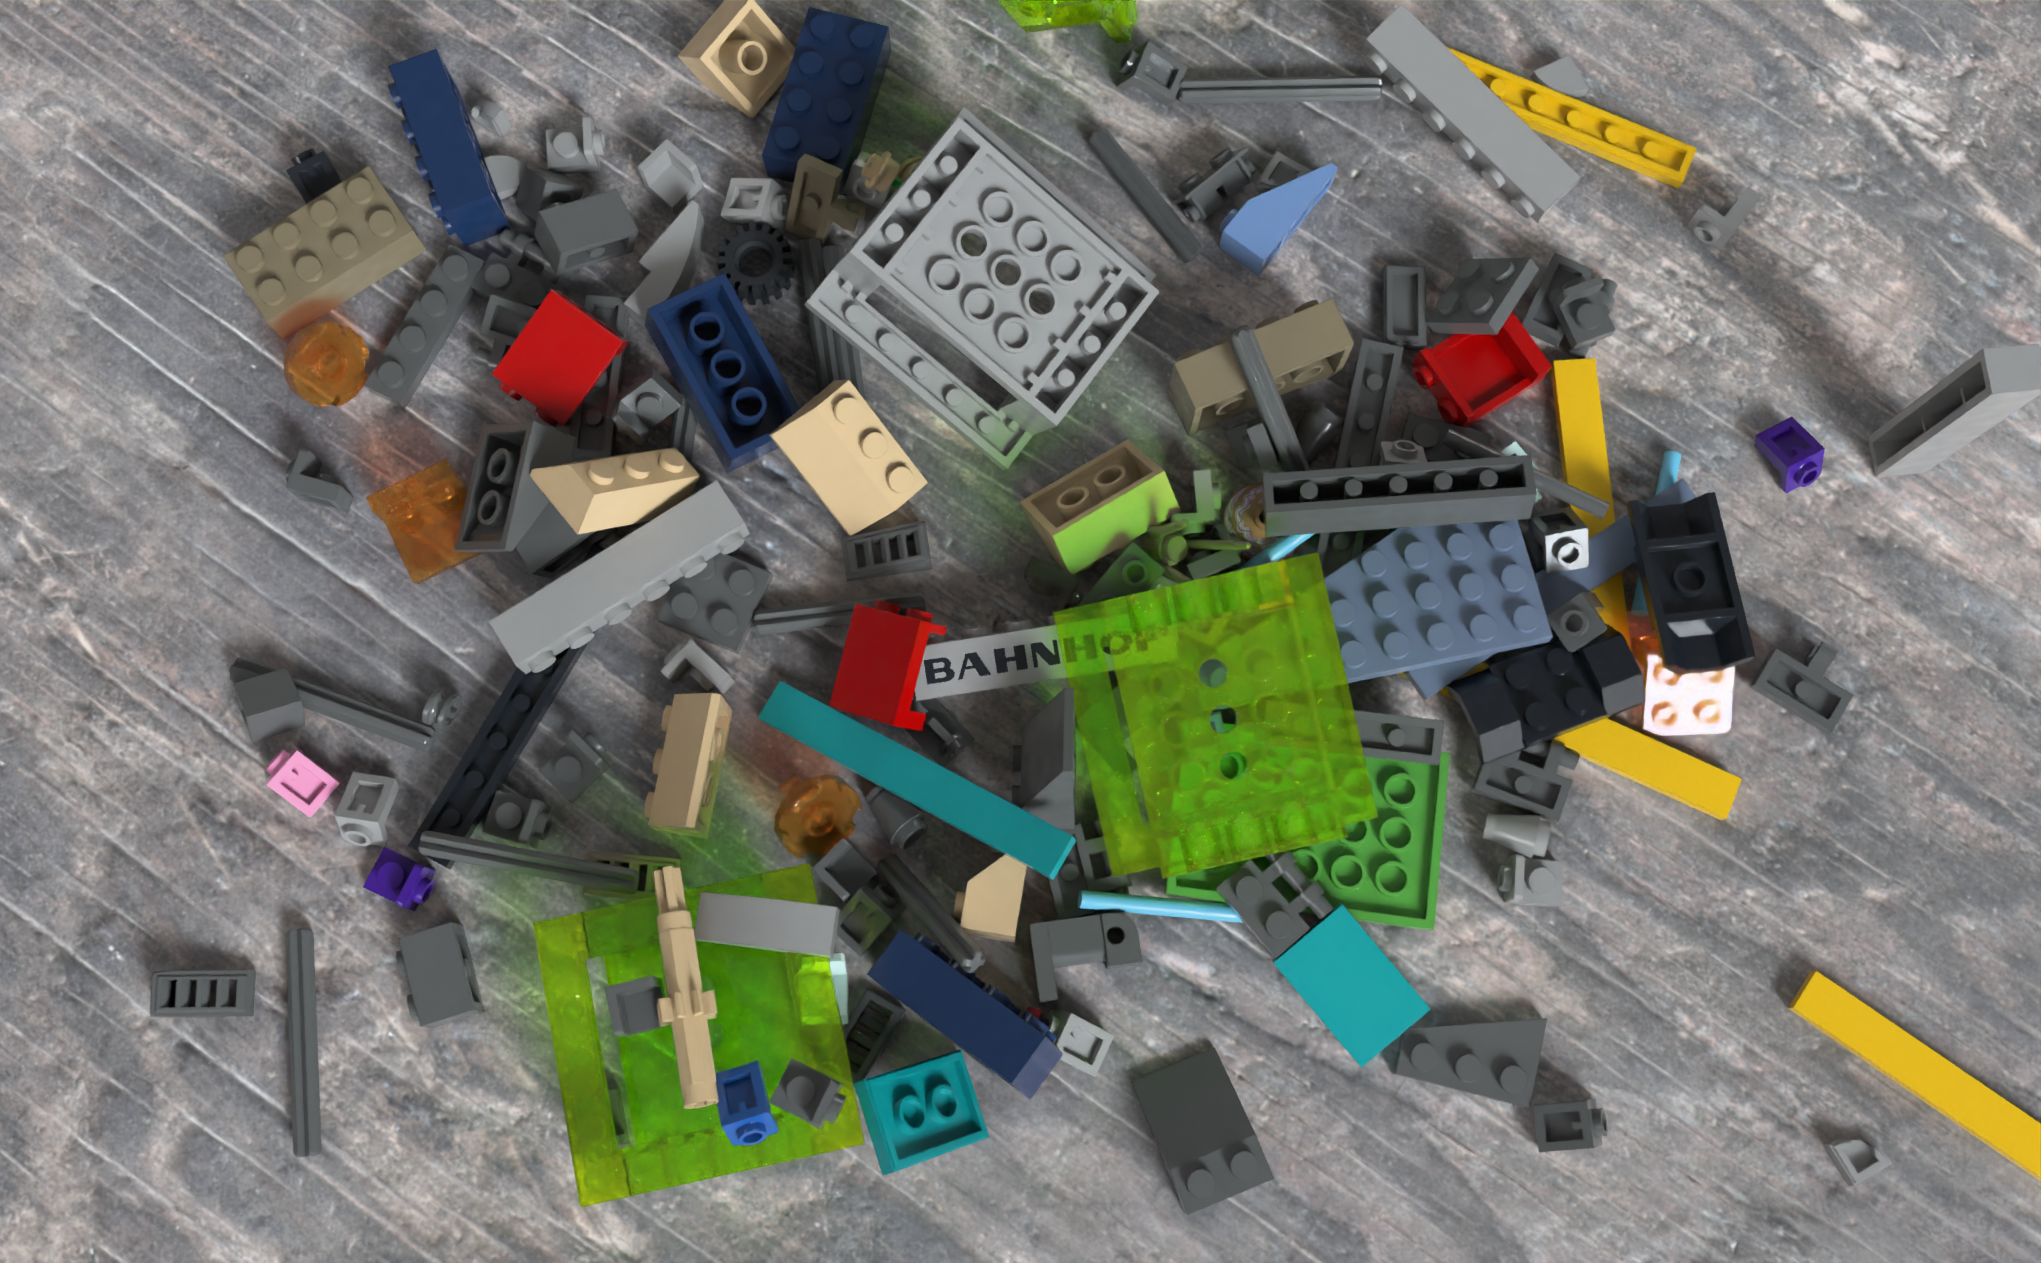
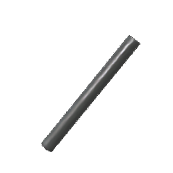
(1542, 480)

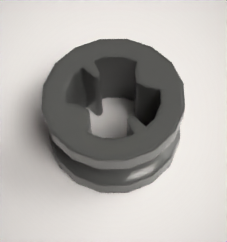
(441, 709)

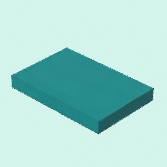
(1351, 985)
(921, 1111)

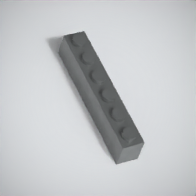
(1398, 495)

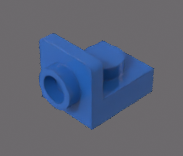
(745, 1105)

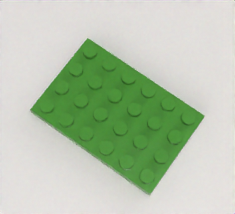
(1384, 865)

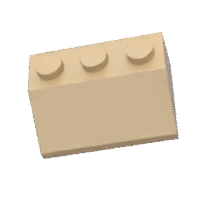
(848, 457)
(617, 488)
(1101, 506)
(689, 764)

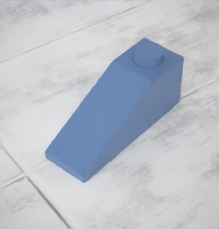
(1272, 217)

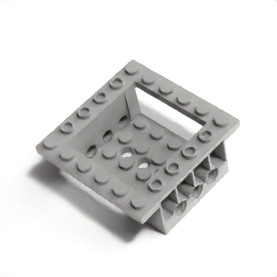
(915, 251)

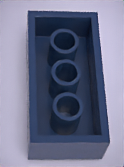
(827, 94)
(447, 148)
(722, 370)
(974, 1019)

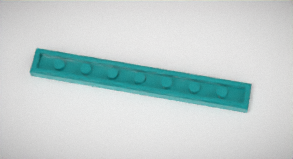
(918, 780)

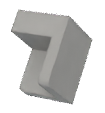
(670, 176)

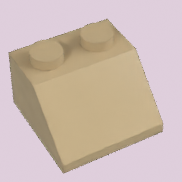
(740, 55)
(992, 901)

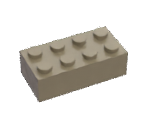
(324, 253)
(1298, 352)

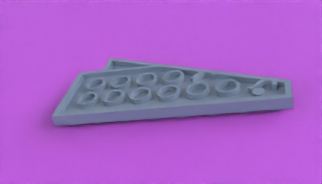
(1431, 600)

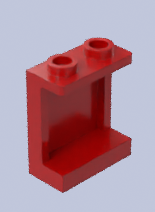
(558, 358)
(1480, 371)
(883, 664)

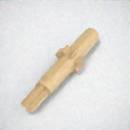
(686, 1003)

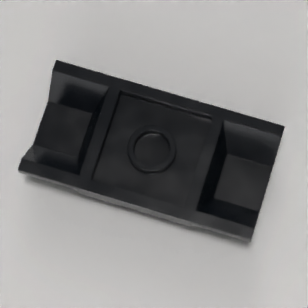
(1690, 585)
(1548, 693)

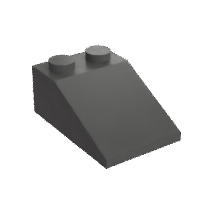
(501, 494)
(1048, 763)
(1201, 1131)

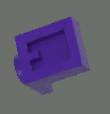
(1792, 453)
(400, 880)

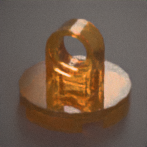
(326, 364)
(815, 814)

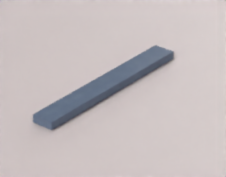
(1608, 555)

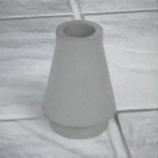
(1519, 833)

